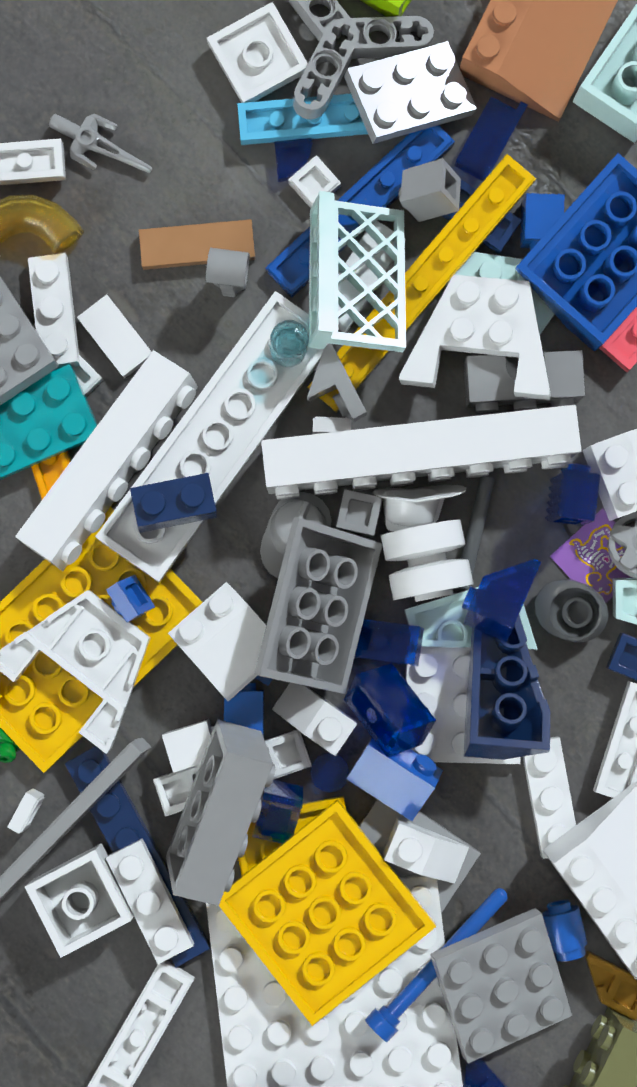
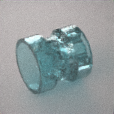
(288, 336)

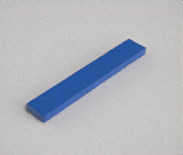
(376, 188)

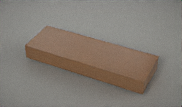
(191, 243)

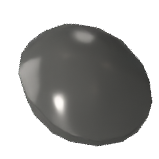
(571, 610)

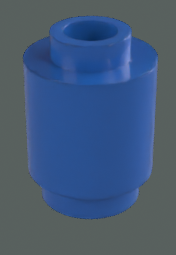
(565, 930)

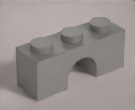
(491, 385)

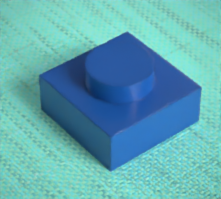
(130, 598)

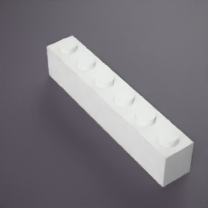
(108, 461)

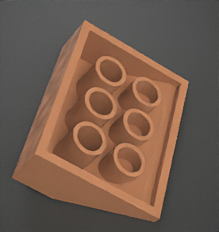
(535, 49)

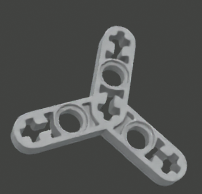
(356, 46)

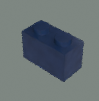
(173, 502)

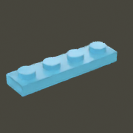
(278, 121)

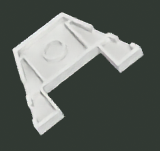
(487, 319)
(93, 647)

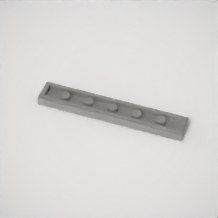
(72, 815)

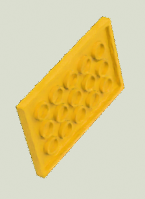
(47, 702)

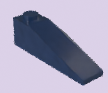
(504, 699)

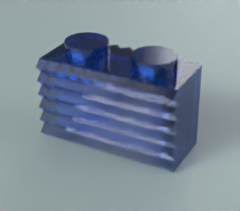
(573, 495)

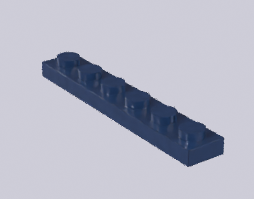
(124, 826)

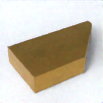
(613, 985)

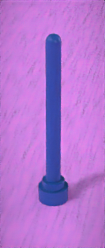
(386, 1019)

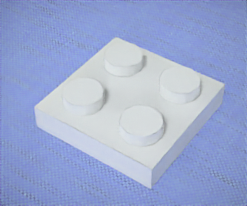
(258, 54)

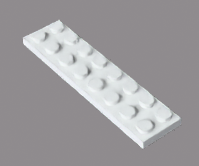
(215, 435)

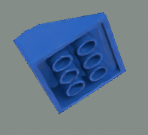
(590, 257)

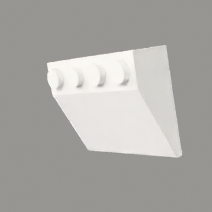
(601, 870)

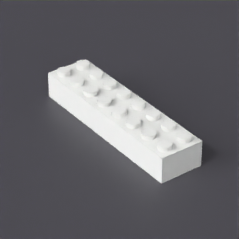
(420, 450)

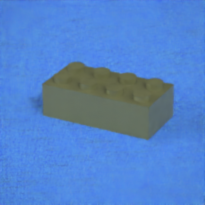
(610, 1055)

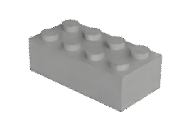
(219, 813)

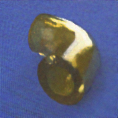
(40, 218)

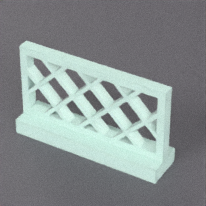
(325, 280)

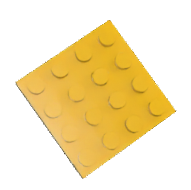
(325, 912)

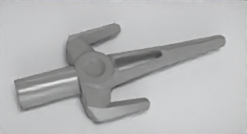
(87, 138)

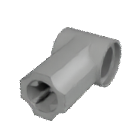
(228, 270)

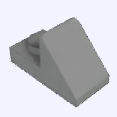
(331, 376)

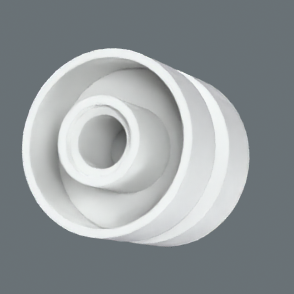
(428, 570)

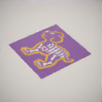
(587, 557)

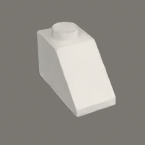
(315, 717)
(424, 851)

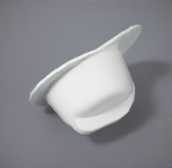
(414, 506)

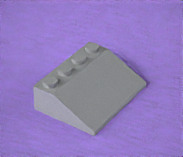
(318, 607)

